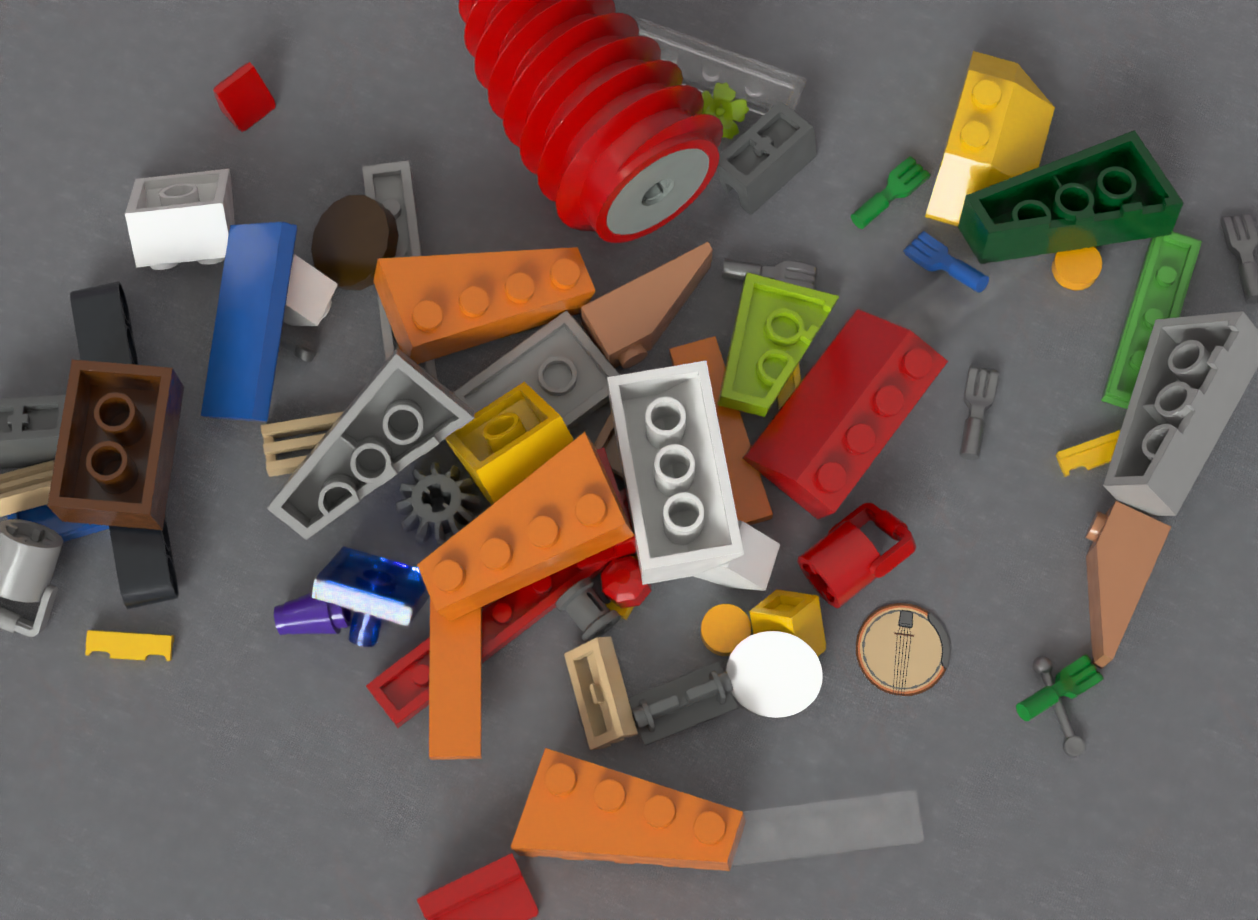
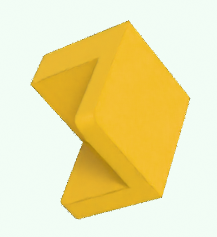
(792, 614)

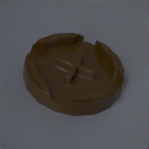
(352, 239)

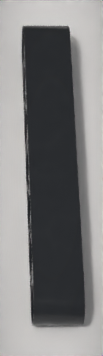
(140, 555)

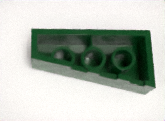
(1073, 204)

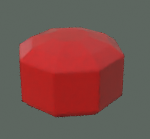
(623, 583)

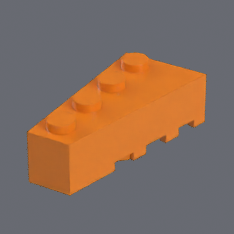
(476, 298)

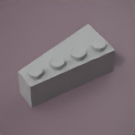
(1180, 407)
(380, 433)

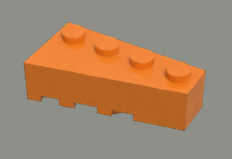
(529, 533)
(610, 816)

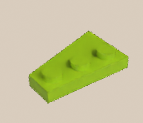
(769, 339)

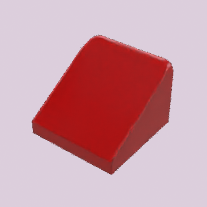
(244, 97)

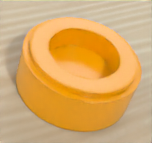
(1077, 268)
(724, 628)

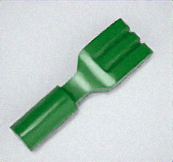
(900, 184)
(1069, 682)

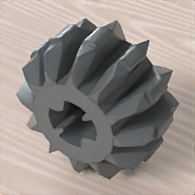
(420, 499)

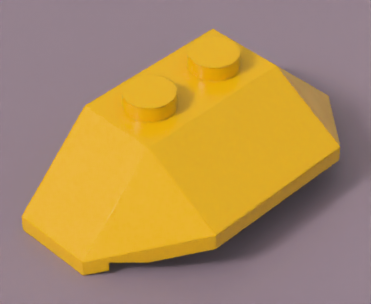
(993, 134)

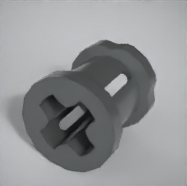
(587, 609)

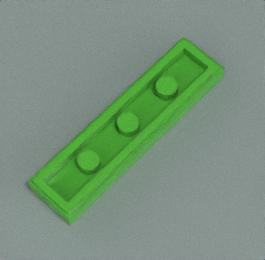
(1156, 296)

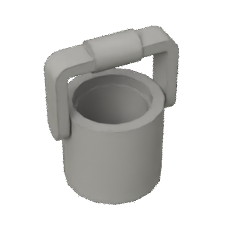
(26, 572)

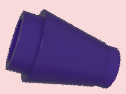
(310, 616)

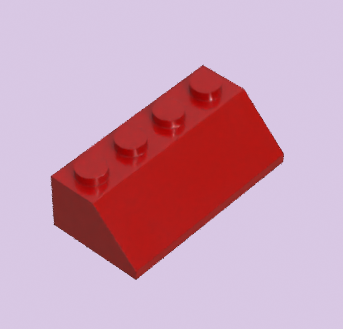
(844, 412)

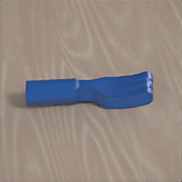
(935, 256)

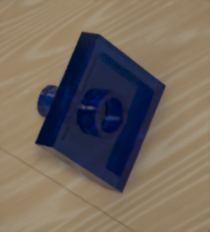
(373, 589)

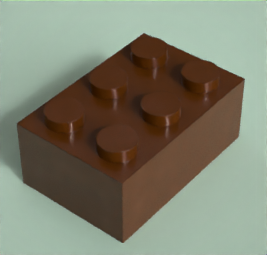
(116, 444)

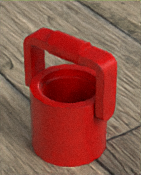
(848, 560)

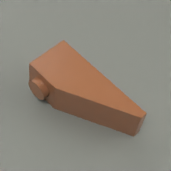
(636, 314)
(1117, 571)

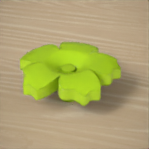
(724, 108)

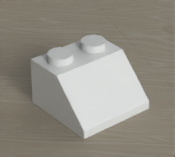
(180, 218)

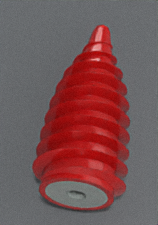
(593, 112)

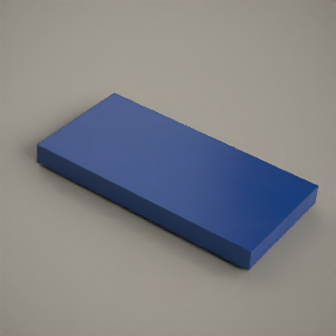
(249, 321)

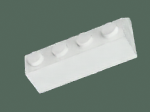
(674, 471)

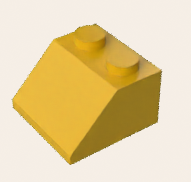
(509, 441)

